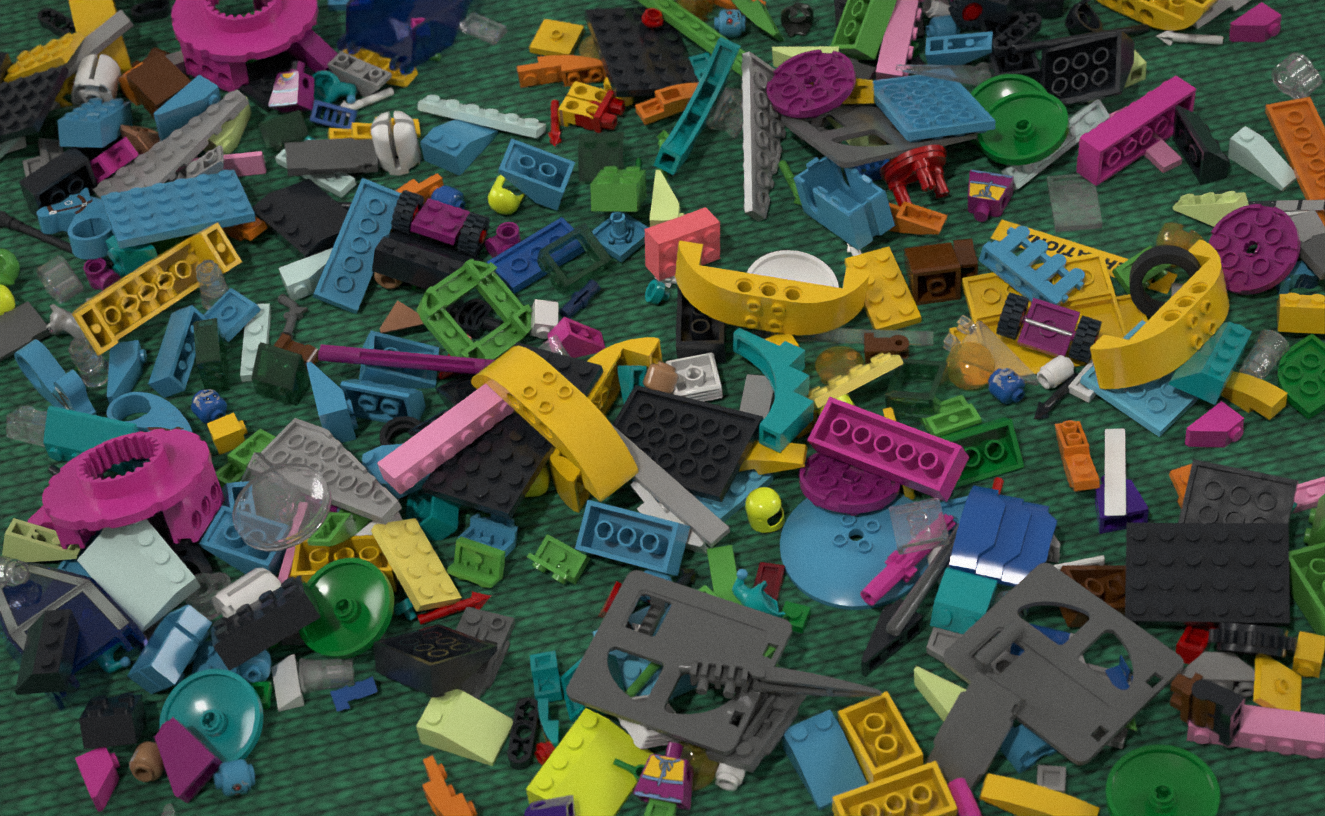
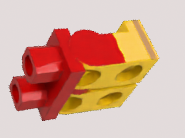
(590, 108)

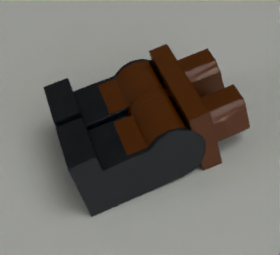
(1208, 706)

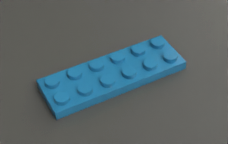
(351, 259)

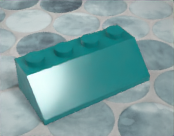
(1213, 363)
(74, 432)
(435, 515)

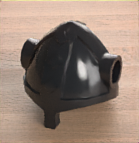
(1077, 19)

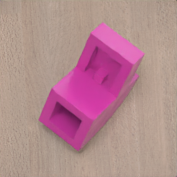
(113, 159)

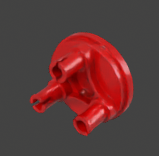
(920, 165)

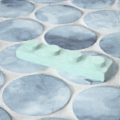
(335, 183)
(255, 331)

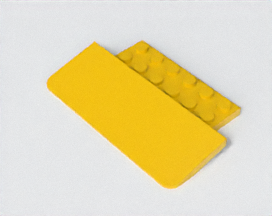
(1096, 300)

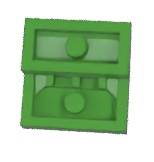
(951, 416)

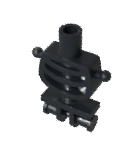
(476, 316)

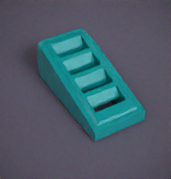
(629, 377)

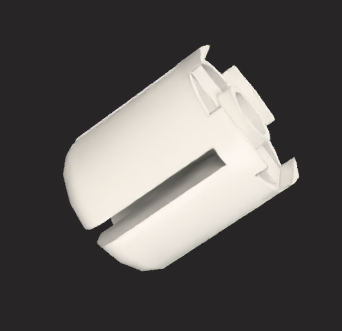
(96, 81)
(395, 142)
(244, 591)

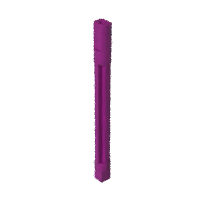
(397, 359)

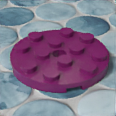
(832, 79)
(1276, 249)
(844, 487)

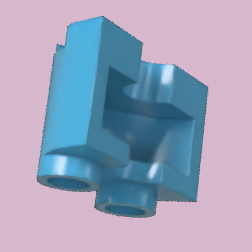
(1024, 748)

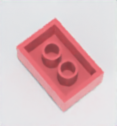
(663, 241)

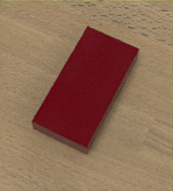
(773, 575)

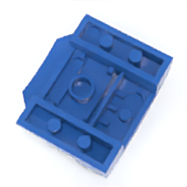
(1001, 536)

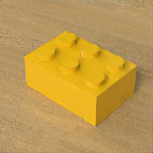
(879, 738)

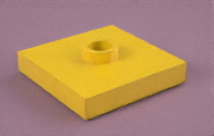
(556, 38)
(1276, 685)

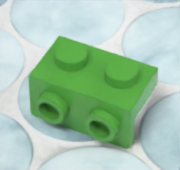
(1123, 271)
(560, 559)
(477, 563)

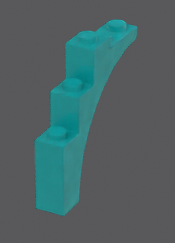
(693, 120)
(783, 369)

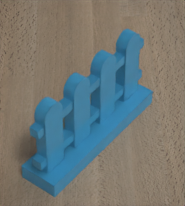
(1017, 270)

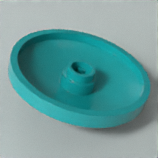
(219, 711)

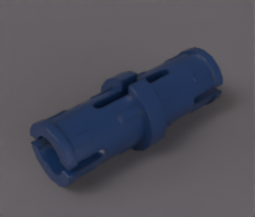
(583, 295)

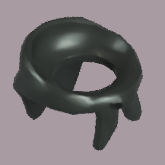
(797, 25)

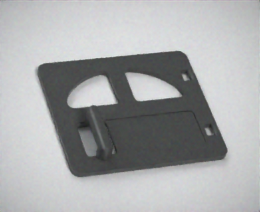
(859, 121)
(692, 626)
(1061, 694)

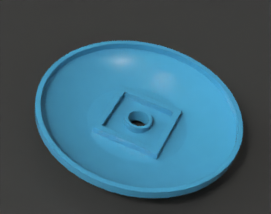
(831, 565)

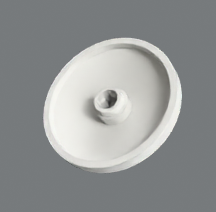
(794, 266)

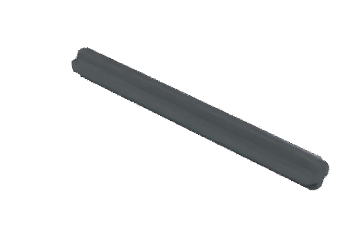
(921, 588)

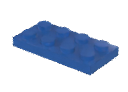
(519, 265)

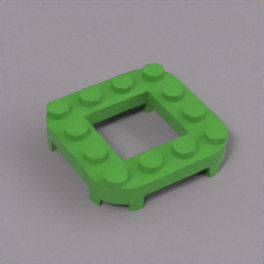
(459, 283)

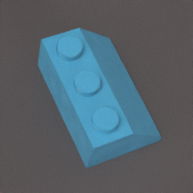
(382, 401)

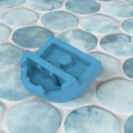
(493, 531)

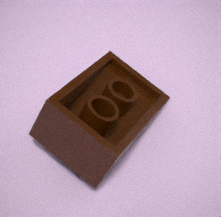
(1103, 581)

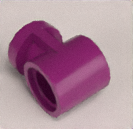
(507, 236)
(99, 274)

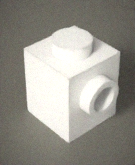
(543, 318)

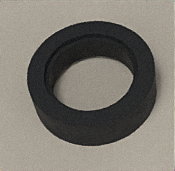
(1146, 261)

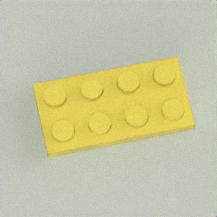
(858, 376)
(416, 564)

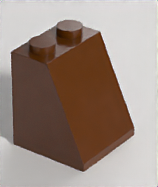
(156, 82)
(933, 273)

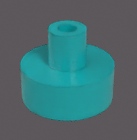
(655, 292)
(405, 607)

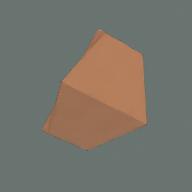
(140, 137)
(400, 318)

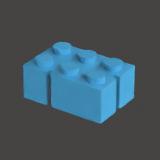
(170, 649)

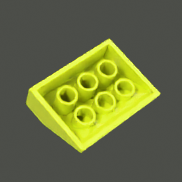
(586, 770)

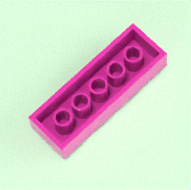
(1130, 131)
(888, 449)

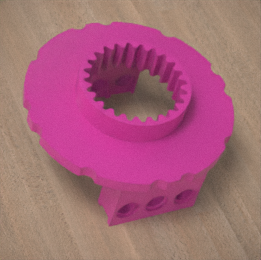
(221, 44)
(175, 481)

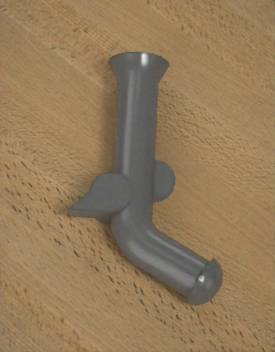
(294, 314)

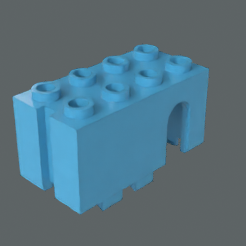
(849, 212)

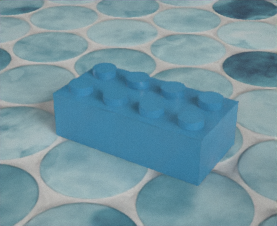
(94, 123)
(632, 537)

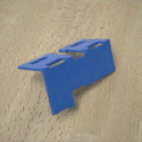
(1117, 676)
(359, 690)

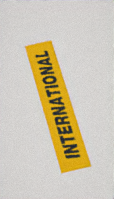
(1071, 249)

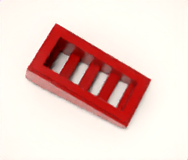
(1193, 643)

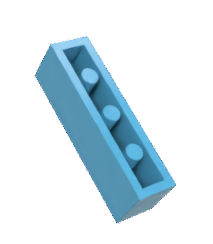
(176, 353)

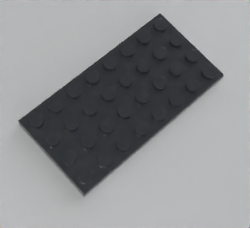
(507, 459)

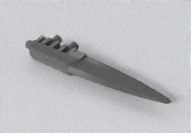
(764, 678)

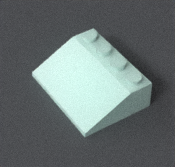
(139, 572)

